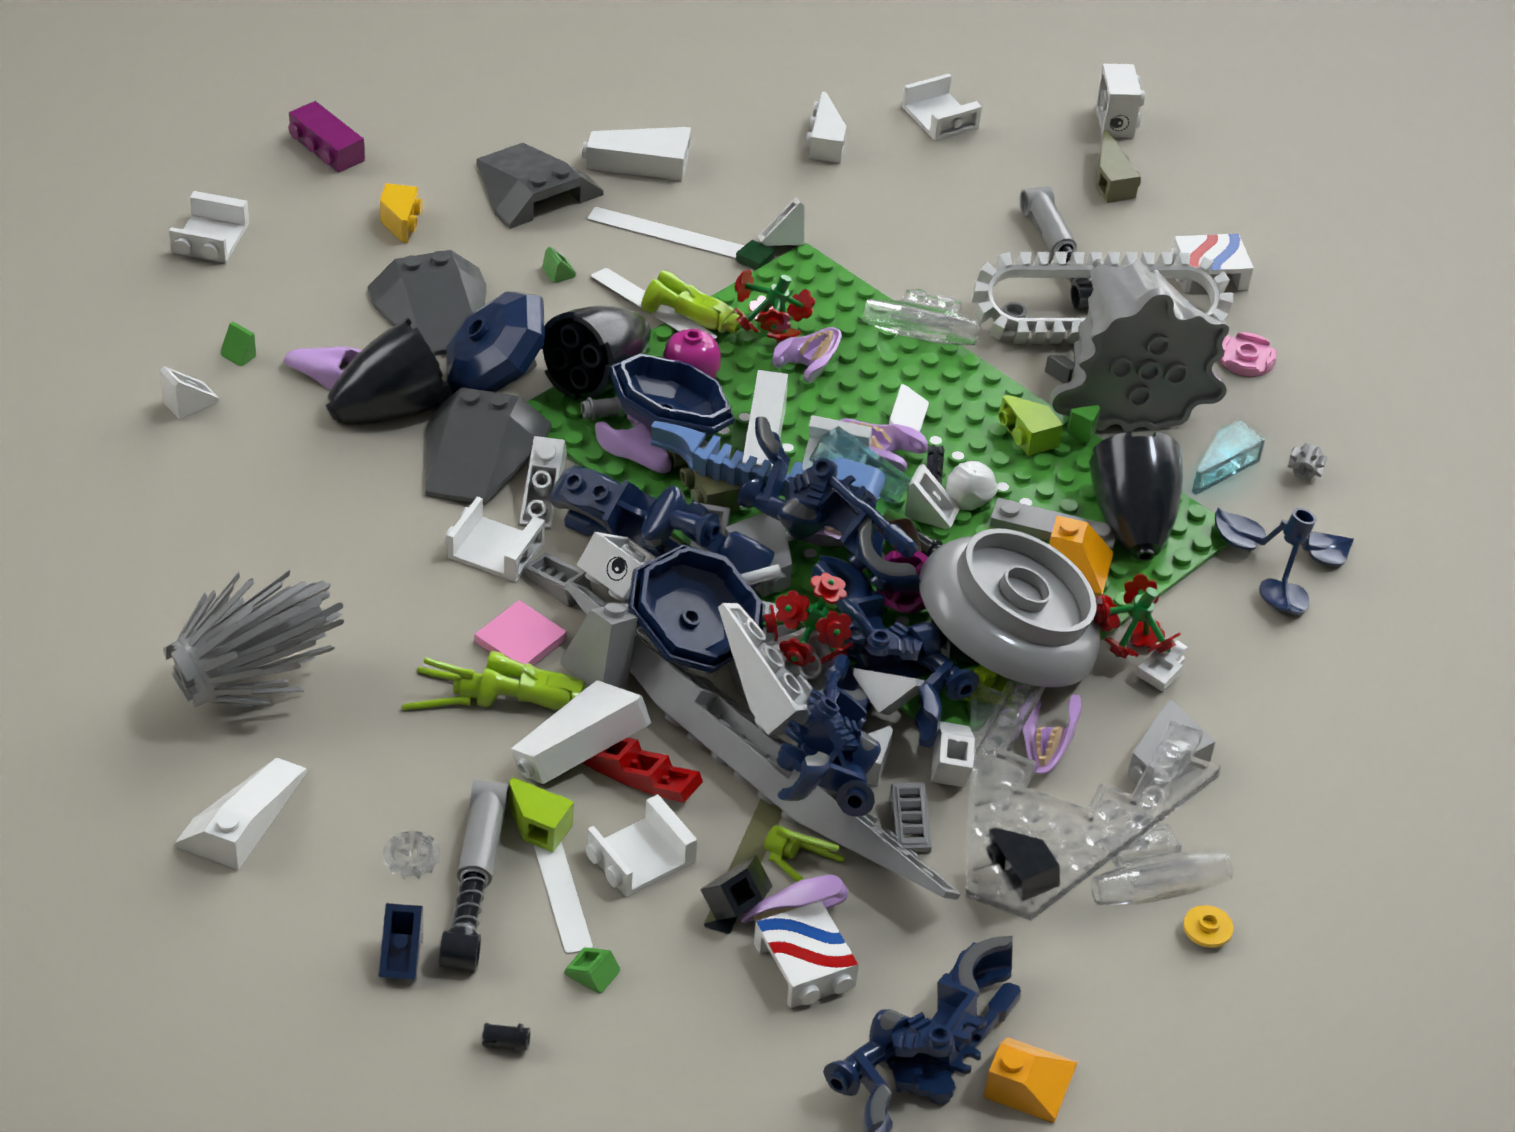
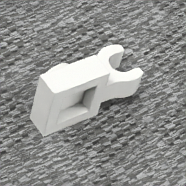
(1163, 668)

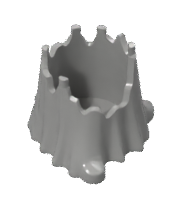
(1142, 352)

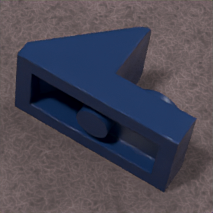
(401, 941)

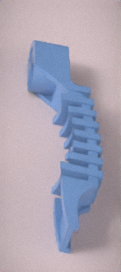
(719, 466)

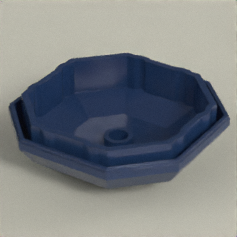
(496, 343)
(670, 393)
(691, 587)

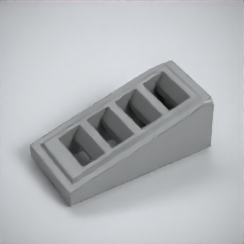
(556, 577)
(910, 797)

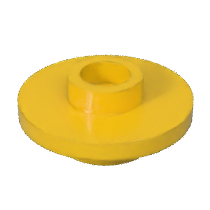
(1208, 926)

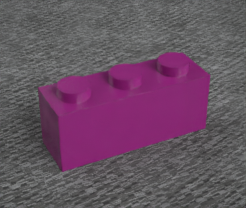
(326, 136)

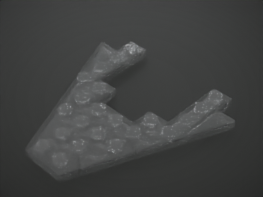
(1075, 835)

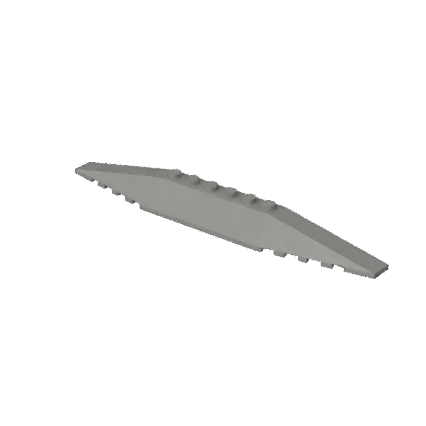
(737, 741)

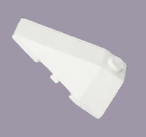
(769, 686)
(238, 820)

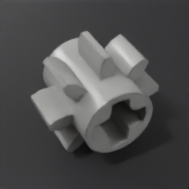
(1307, 461)

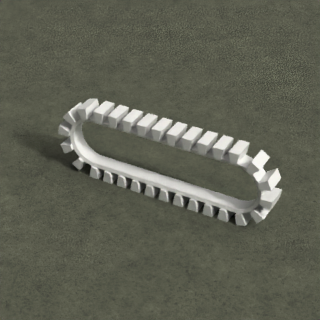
(990, 277)

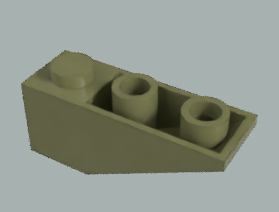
(1115, 176)
(706, 489)

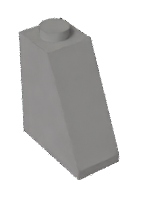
(772, 535)
(603, 646)
(1151, 739)

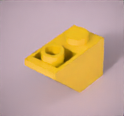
(400, 209)

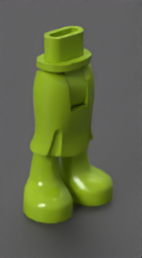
(690, 303)
(534, 684)

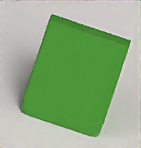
(238, 344)
(593, 968)

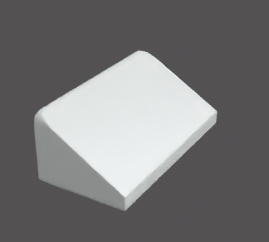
(909, 409)

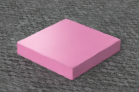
(521, 634)

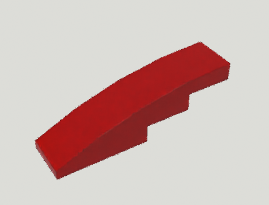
(645, 771)

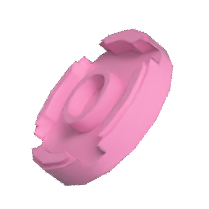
(1248, 354)

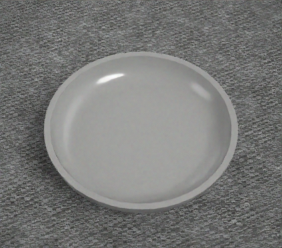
(1013, 606)

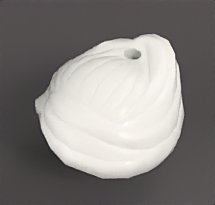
(971, 485)

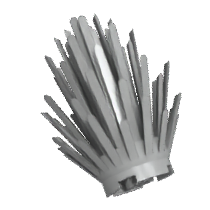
(237, 638)

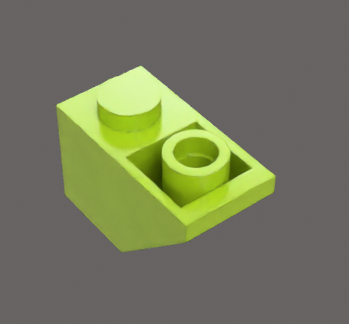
(1030, 424)
(539, 814)

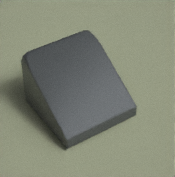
(1059, 368)

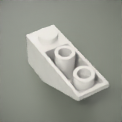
(826, 132)
(545, 468)

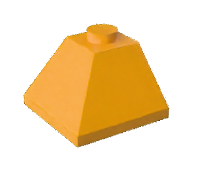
(1084, 548)
(1029, 1079)

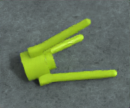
(465, 684)
(786, 843)

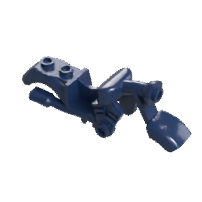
(899, 649)

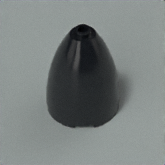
(587, 343)
(389, 379)
(1138, 489)

